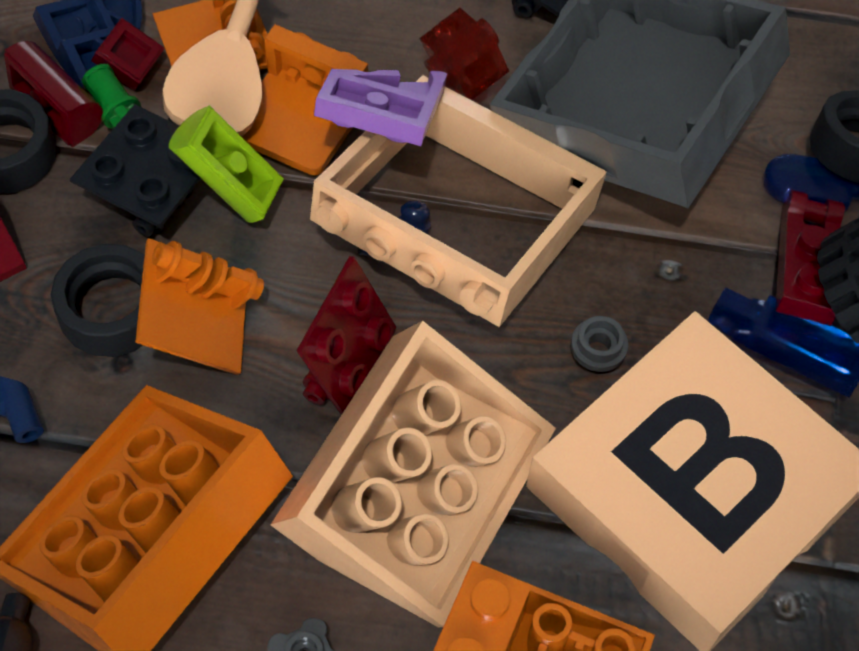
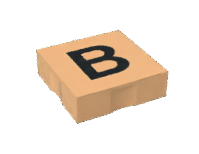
(698, 479)

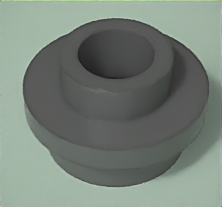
(602, 330)

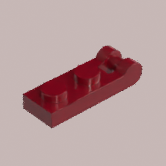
(798, 278)

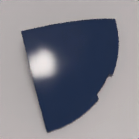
(79, 28)

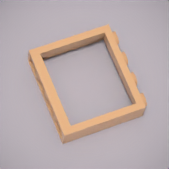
(490, 143)

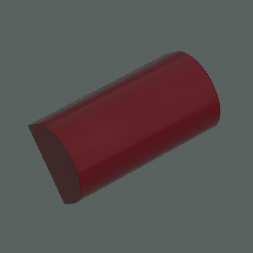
(68, 106)

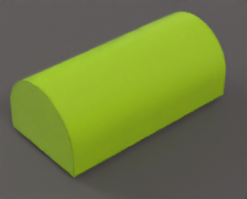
(226, 163)

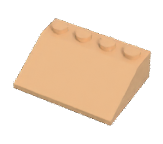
(415, 474)

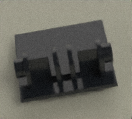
(139, 170)

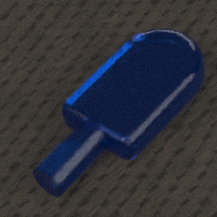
(807, 176)

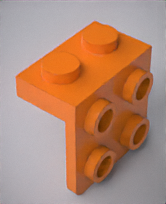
(286, 117)

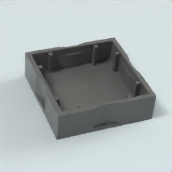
(649, 86)

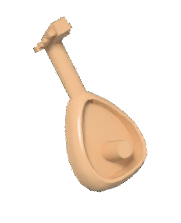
(218, 74)

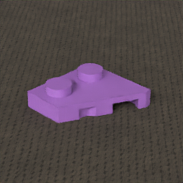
(381, 102)

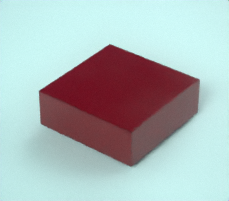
(128, 53)

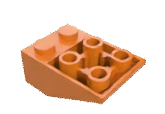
(512, 615)

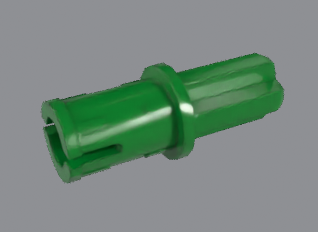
(108, 94)

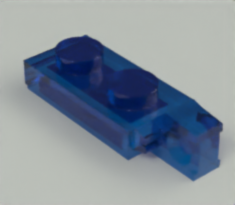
(797, 343)

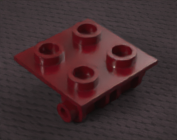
(344, 338)

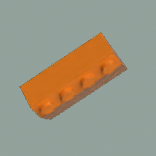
(143, 520)

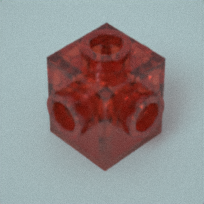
(466, 52)

